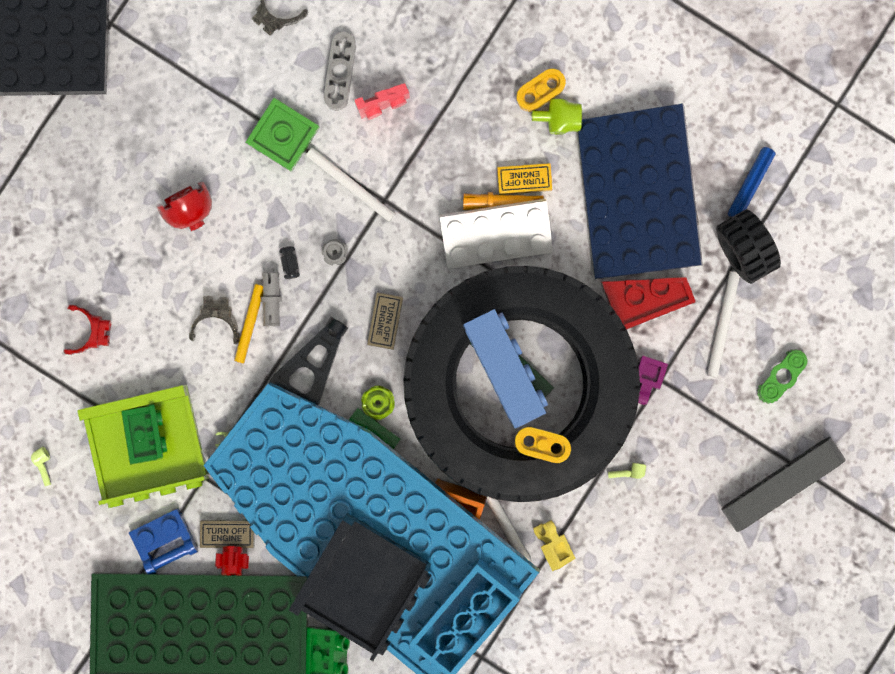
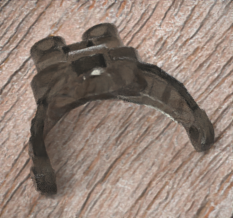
(271, 22)
(218, 309)

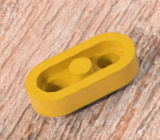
(540, 90)
(542, 444)

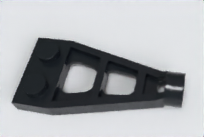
(299, 360)

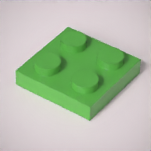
(282, 134)

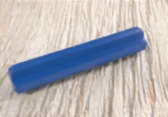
(752, 181)

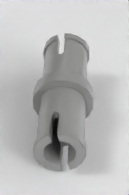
(271, 299)

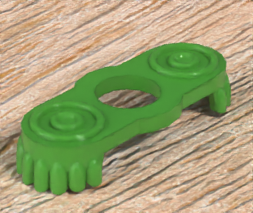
(771, 389)

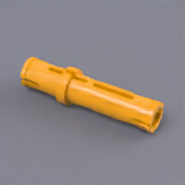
(479, 201)

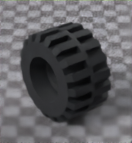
(748, 246)

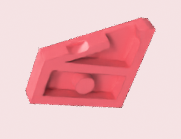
(383, 99)

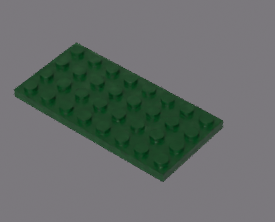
(196, 624)

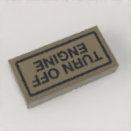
(385, 321)
(226, 533)

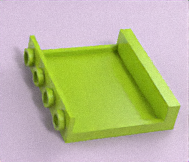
(180, 464)

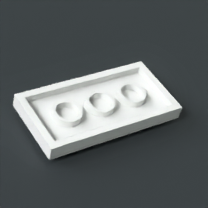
(496, 233)

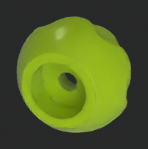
(369, 402)

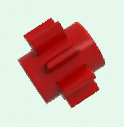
(232, 560)

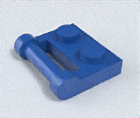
(160, 533)

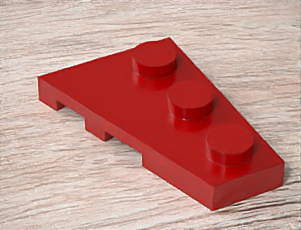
(647, 299)

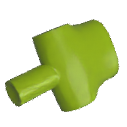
(561, 117)

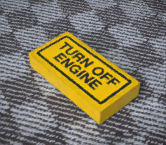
(524, 179)

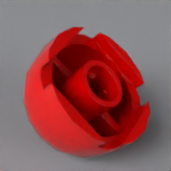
(187, 207)

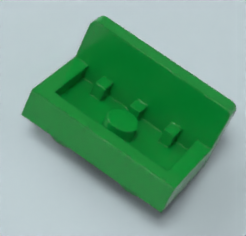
(143, 434)

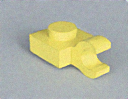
(556, 547)

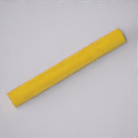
(249, 324)

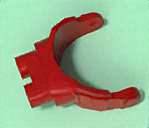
(98, 331)

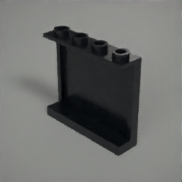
(362, 585)

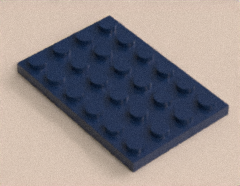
(640, 192)

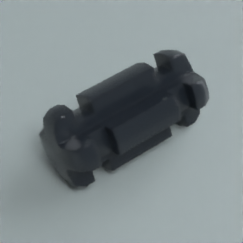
(289, 262)

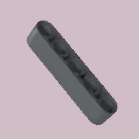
(783, 484)

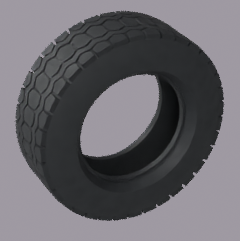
(606, 365)

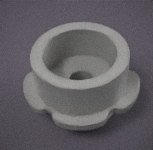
(328, 248)

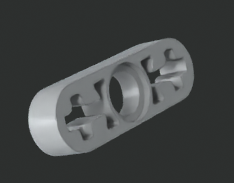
(336, 51)

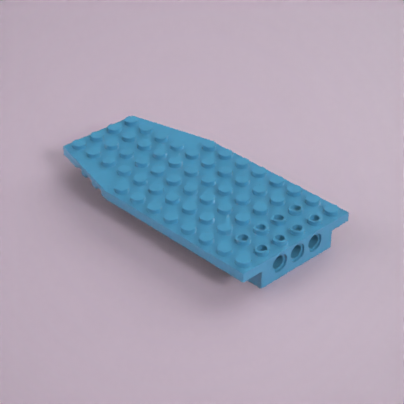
(305, 468)

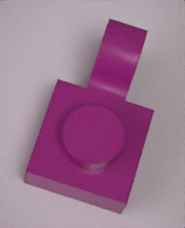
(651, 376)

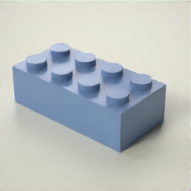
(505, 369)

